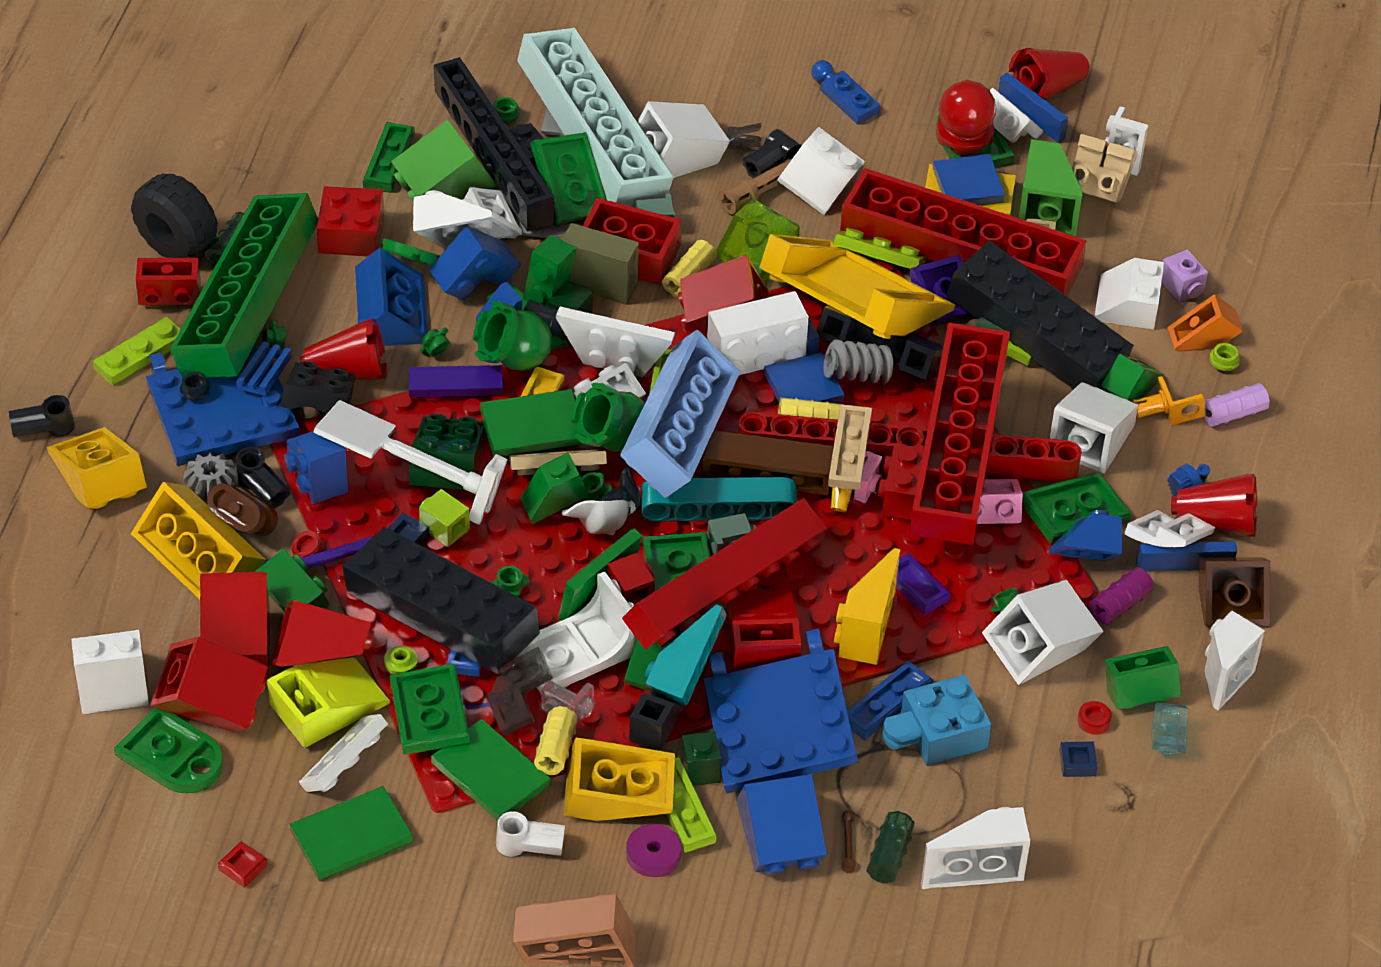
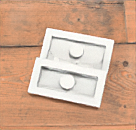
(1166, 531)

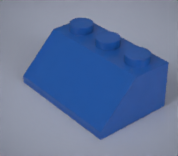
(393, 297)

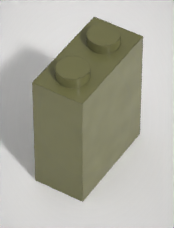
(603, 262)

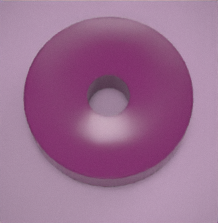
(653, 863)

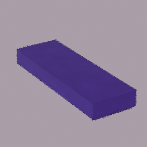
(455, 381)

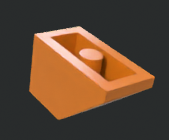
(1205, 326)

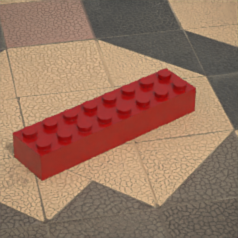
(952, 227)
(959, 434)

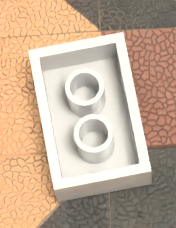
(760, 331)

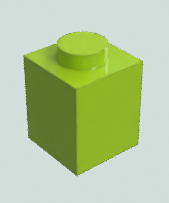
(445, 516)

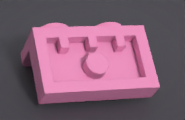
(1001, 502)

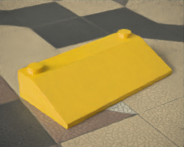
(852, 284)

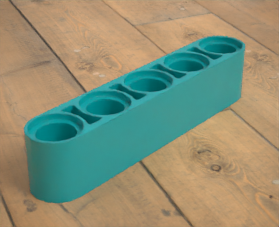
(720, 497)

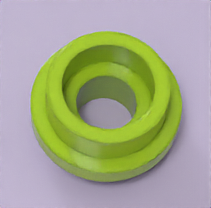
(1224, 357)
(394, 663)

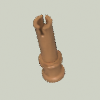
(750, 189)

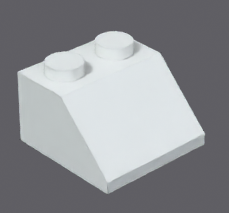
(821, 171)
(1130, 293)
(1231, 656)

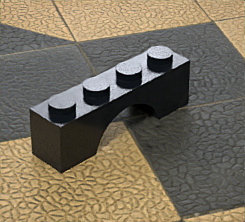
(909, 352)
(655, 717)

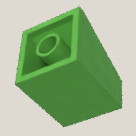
(441, 164)
(1051, 187)

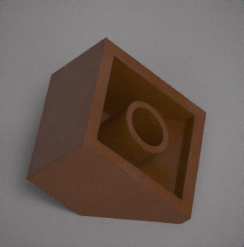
(1235, 586)

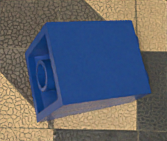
(782, 824)

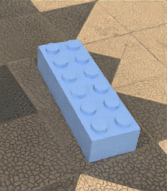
(680, 414)

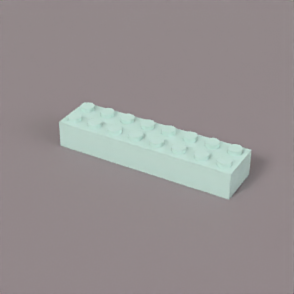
(587, 102)

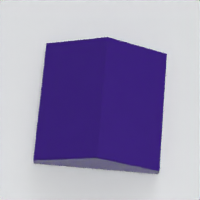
(936, 279)

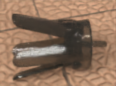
(740, 140)

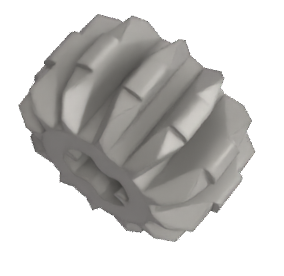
(208, 472)

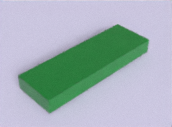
(393, 142)

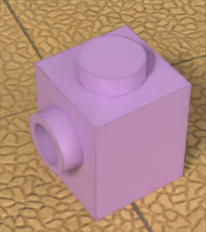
(1184, 276)

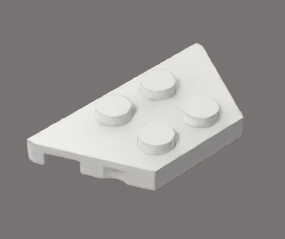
(611, 341)

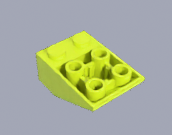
(323, 697)

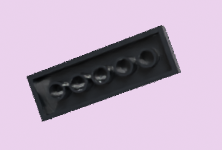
(1037, 316)
(441, 599)

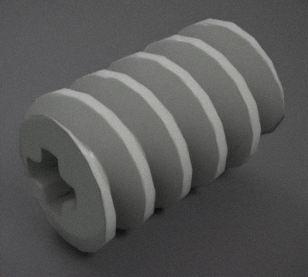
(858, 359)

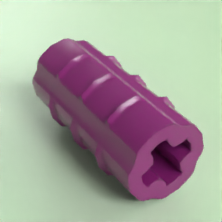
(1121, 595)

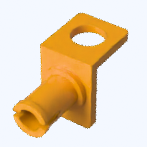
(1163, 403)

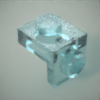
(1169, 728)

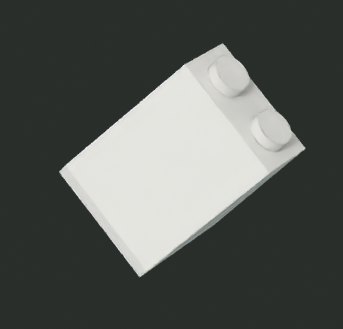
(683, 135)
(1094, 422)
(1041, 630)
(110, 671)

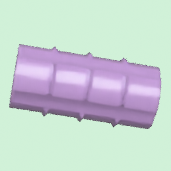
(1236, 404)

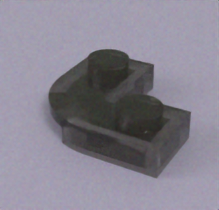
(508, 692)

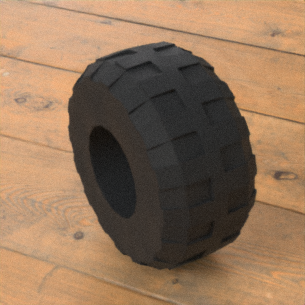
(174, 217)

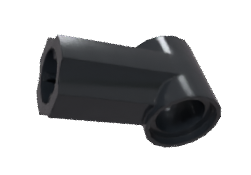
(776, 150)
(51, 416)
(259, 477)

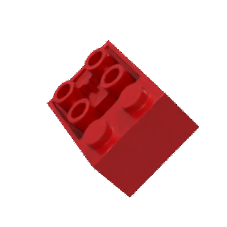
(763, 628)

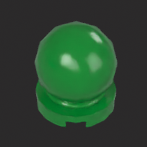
(512, 337)
(605, 416)

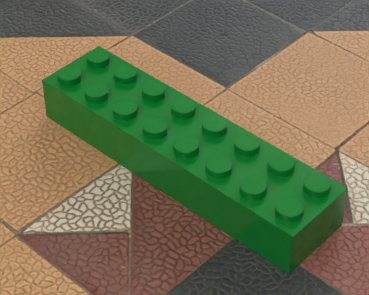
(244, 285)

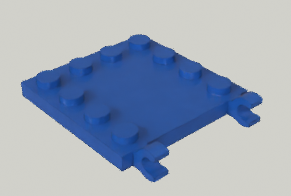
(223, 419)
(780, 717)

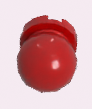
(966, 117)

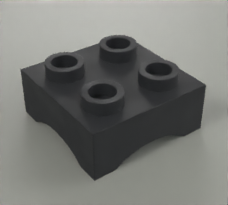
(317, 387)

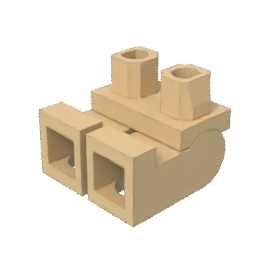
(1105, 181)

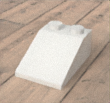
(444, 217)
(979, 851)

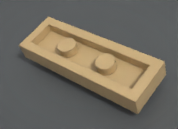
(850, 447)
(587, 459)

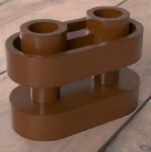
(242, 509)

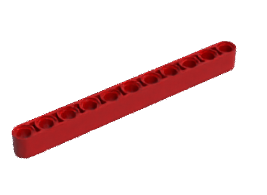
(1008, 456)

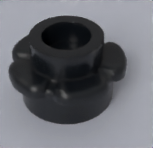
(195, 386)

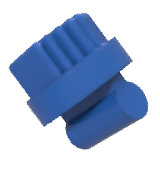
(1187, 476)

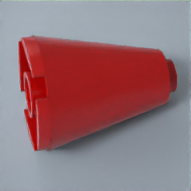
(1048, 70)
(353, 349)
(1222, 503)

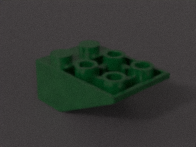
(450, 441)

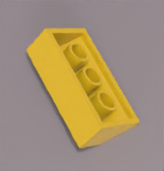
(191, 538)

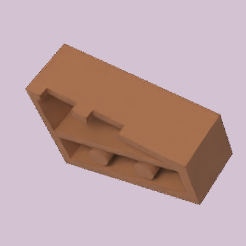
(575, 929)

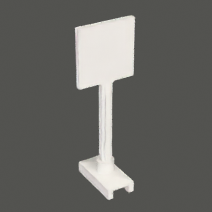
(368, 434)

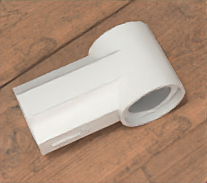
(518, 835)

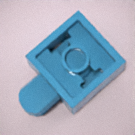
(940, 720)

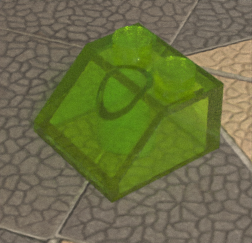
(750, 233)

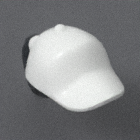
(612, 508)

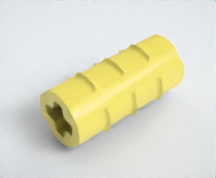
(696, 259)
(808, 408)
(555, 740)

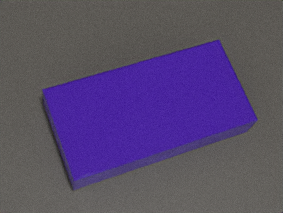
(920, 585)

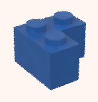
(472, 259)
(318, 466)

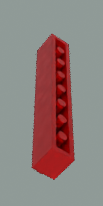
(724, 574)

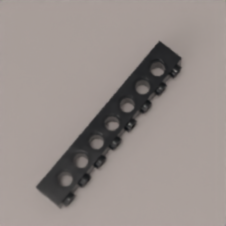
(494, 144)

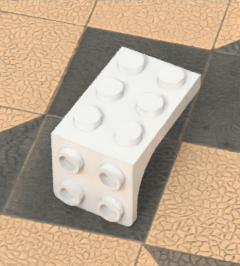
(588, 639)

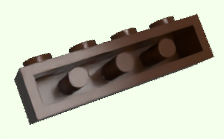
(768, 457)

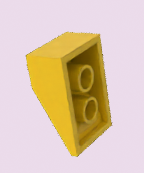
(99, 467)
(867, 612)
(617, 781)

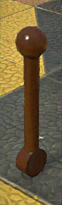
(848, 863)

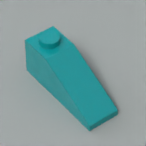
(682, 661)

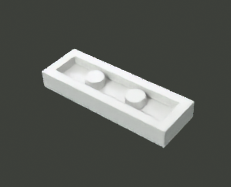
(343, 753)

